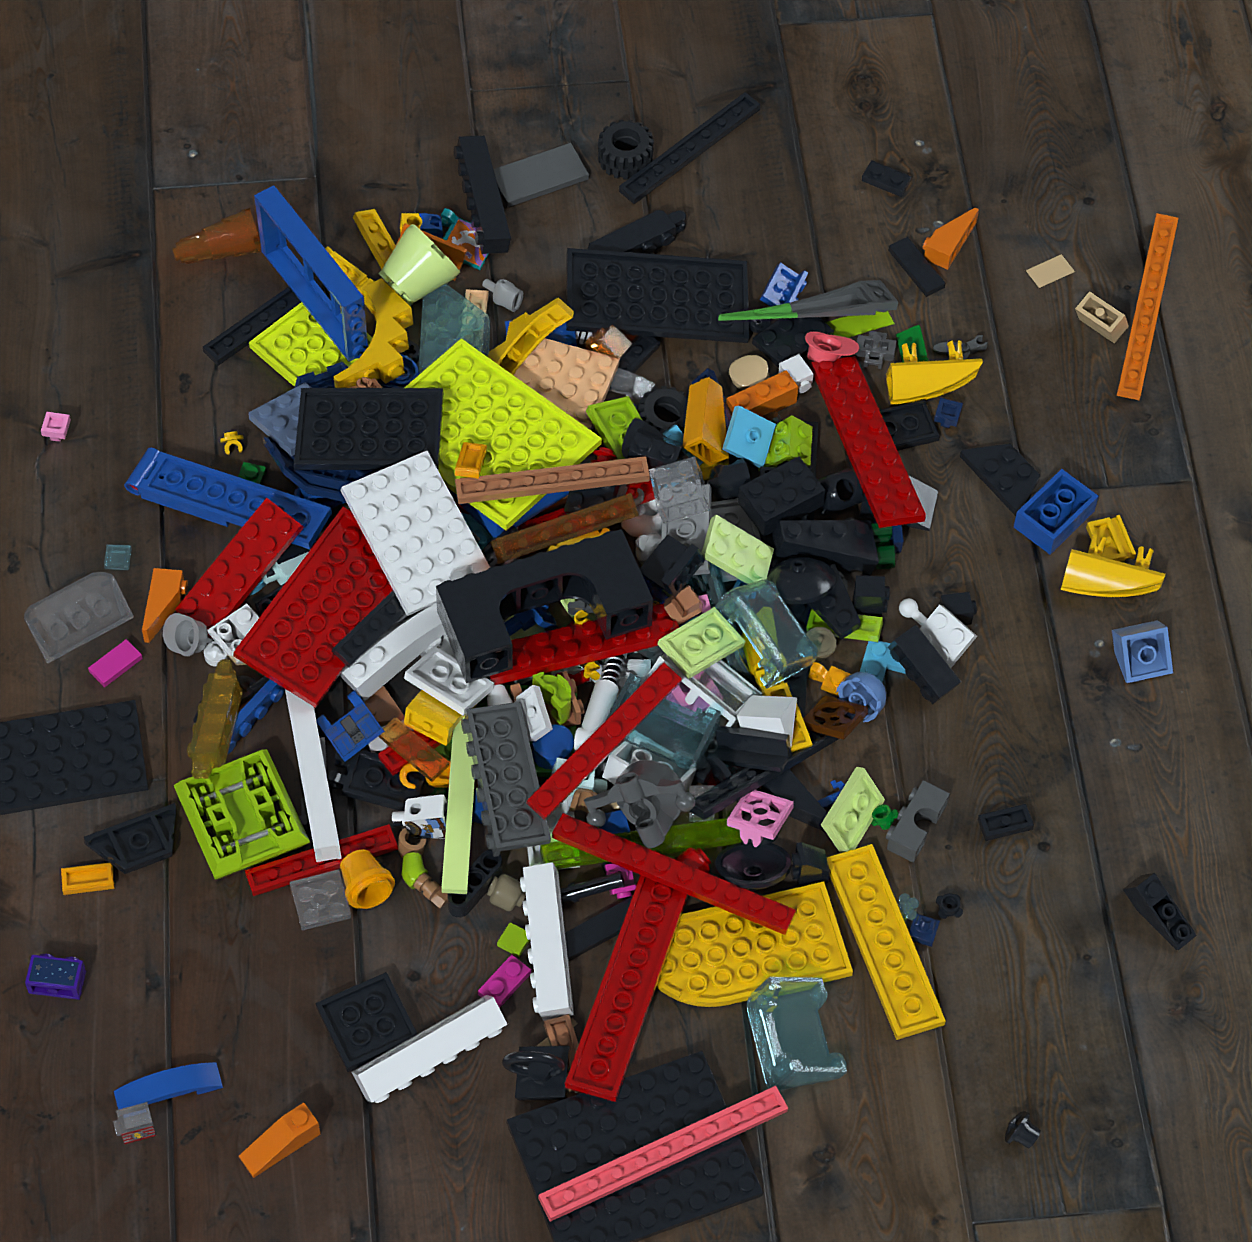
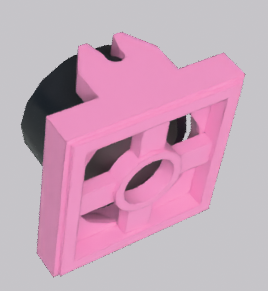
(762, 820)

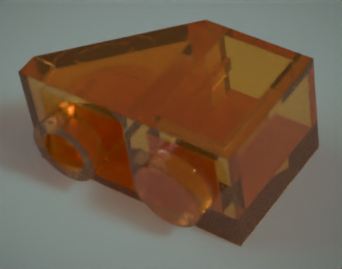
(608, 342)

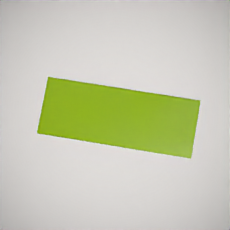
(855, 325)

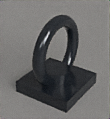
(540, 1072)

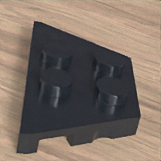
(1004, 473)
(136, 841)

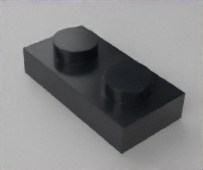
(886, 178)
(1005, 822)

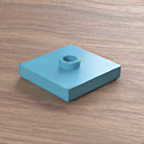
(749, 436)

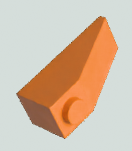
(949, 239)
(163, 598)
(281, 1140)

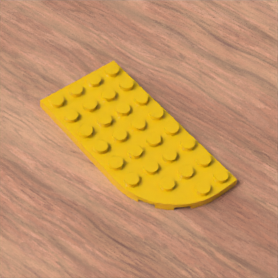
(725, 957)

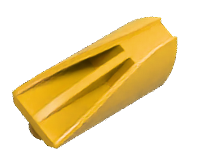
(929, 379)
(1104, 577)

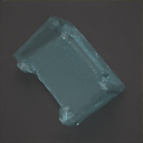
(770, 629)
(671, 729)
(791, 1032)

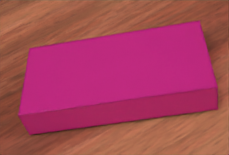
(115, 663)

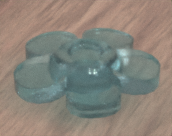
(907, 906)

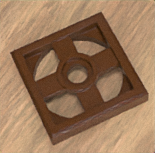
(840, 728)

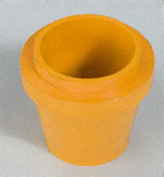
(365, 880)

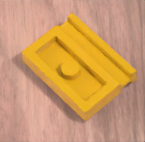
(1118, 544)

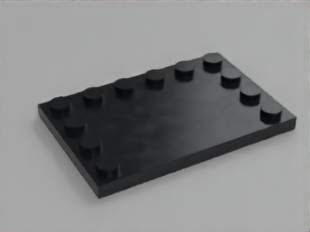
(366, 427)

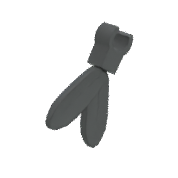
(968, 348)

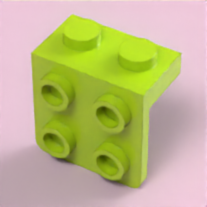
(789, 441)

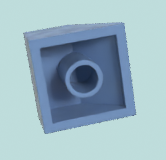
(1143, 651)

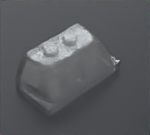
(77, 614)

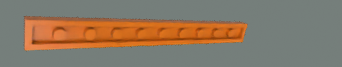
(1147, 307)

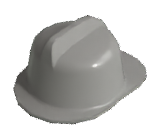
(185, 634)

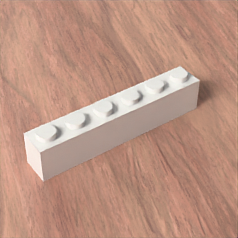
(548, 941)
(430, 1048)

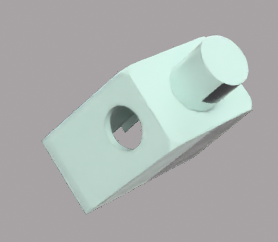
(286, 564)

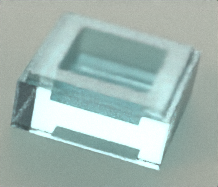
(117, 557)

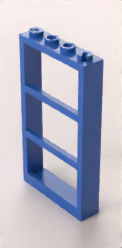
(280, 221)

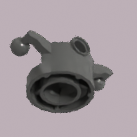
(662, 802)

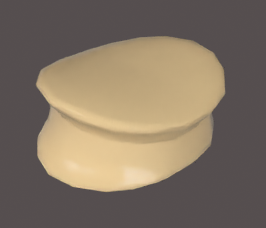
(748, 371)

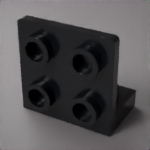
(672, 565)

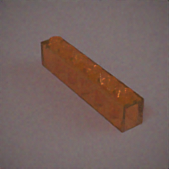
(564, 528)

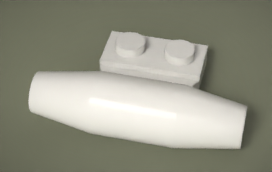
(533, 709)

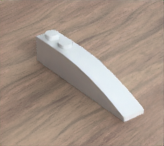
(393, 652)

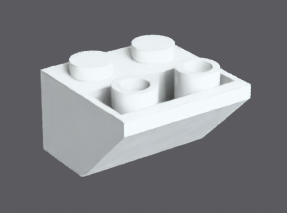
(233, 629)

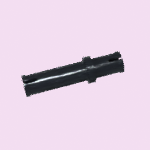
(575, 892)

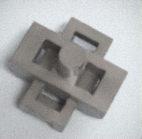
(876, 346)

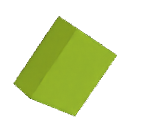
(513, 940)

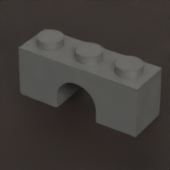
(926, 803)

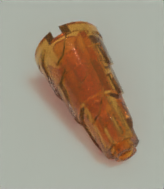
(229, 237)

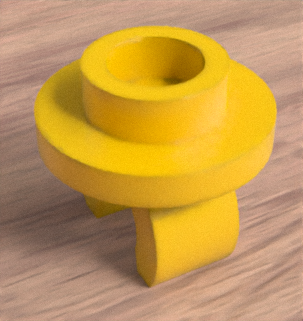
(232, 438)

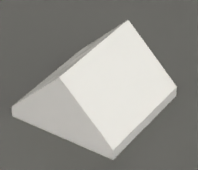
(769, 714)

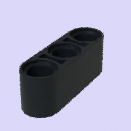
(479, 873)

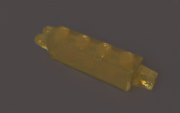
(215, 720)

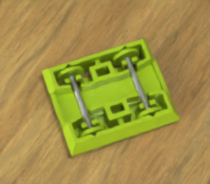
(241, 815)

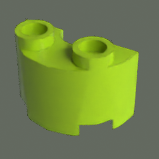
(555, 692)

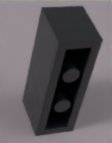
(923, 664)

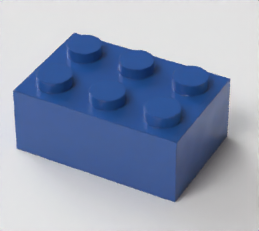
(1055, 511)

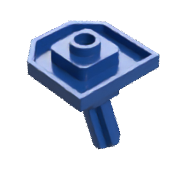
(529, 618)

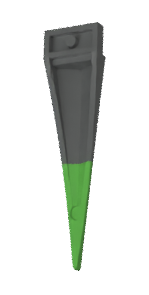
(851, 300)

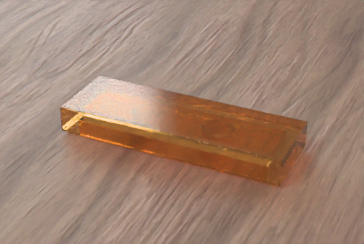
(414, 749)

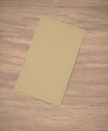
(1050, 271)

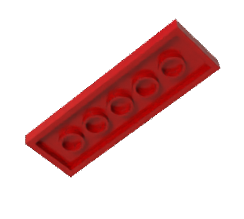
(241, 565)

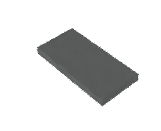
(540, 174)

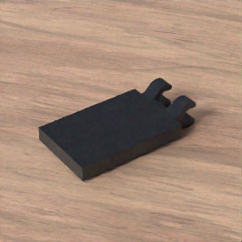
(372, 782)

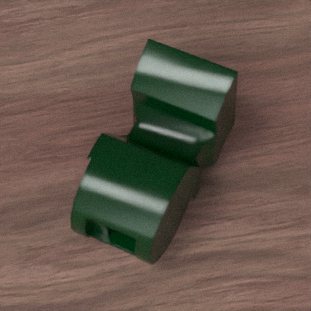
(884, 549)

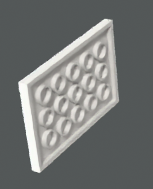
(414, 529)

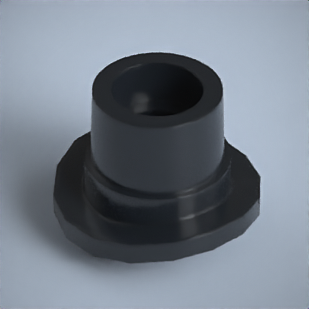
(1022, 1130)

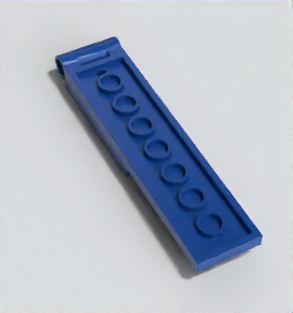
(218, 494)

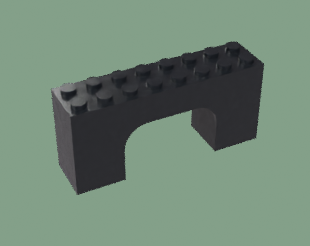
(593, 571)

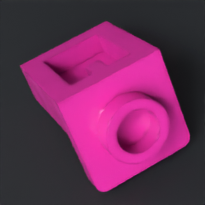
(625, 891)

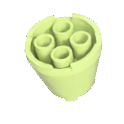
(417, 266)

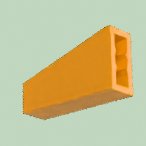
(705, 422)

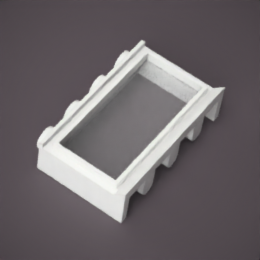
(716, 685)

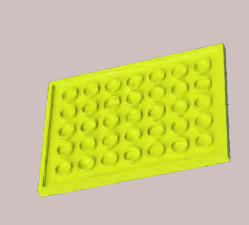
(509, 417)

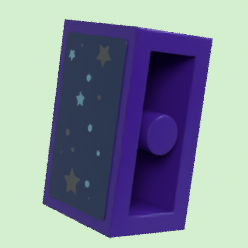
(55, 976)

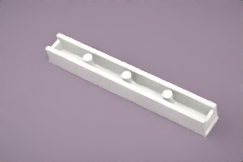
(313, 779)

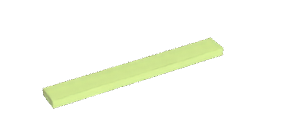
(458, 817)

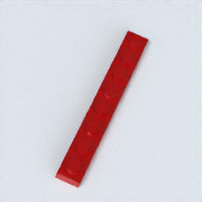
(604, 741)

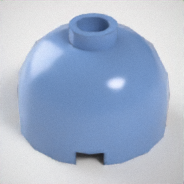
(863, 690)

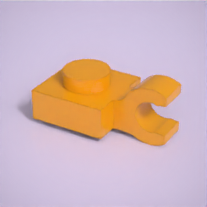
(830, 679)

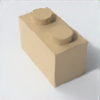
(1102, 317)

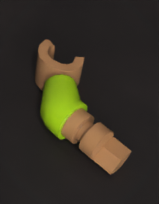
(414, 872)

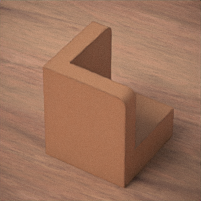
(683, 606)

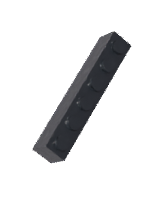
(482, 194)

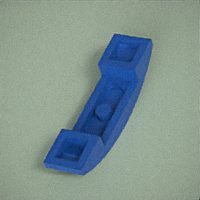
(169, 1084)

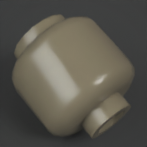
(506, 892)

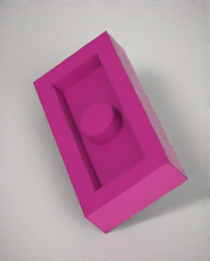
(505, 980)

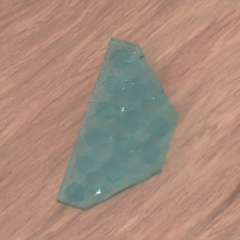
(446, 320)

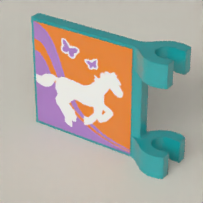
(463, 235)

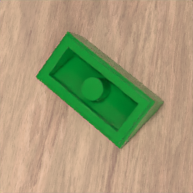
(910, 336)

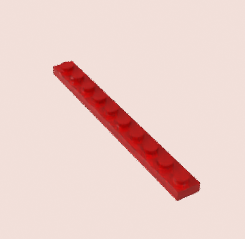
(674, 874)

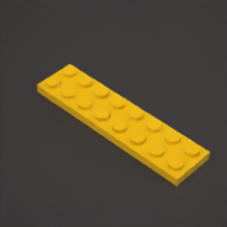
(885, 942)

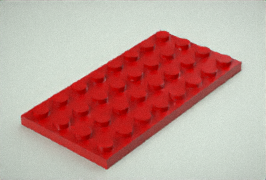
(315, 611)

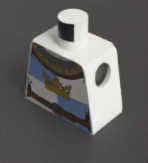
(423, 817)

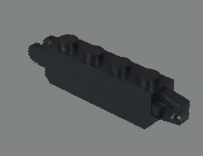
(643, 234)

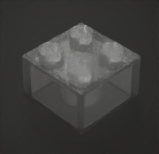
(679, 490)

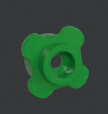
(884, 816)

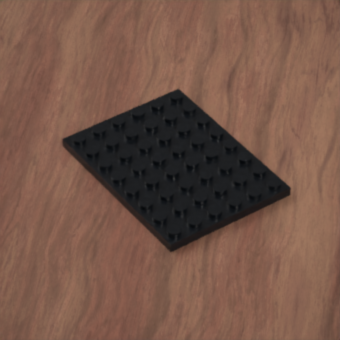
(591, 1131)

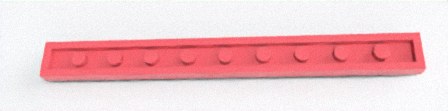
(662, 1153)

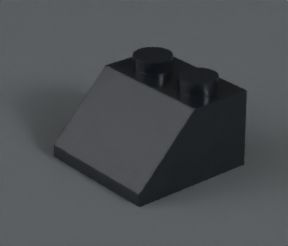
(656, 448)

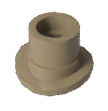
(824, 641)

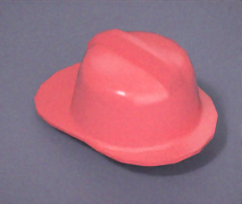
(829, 347)

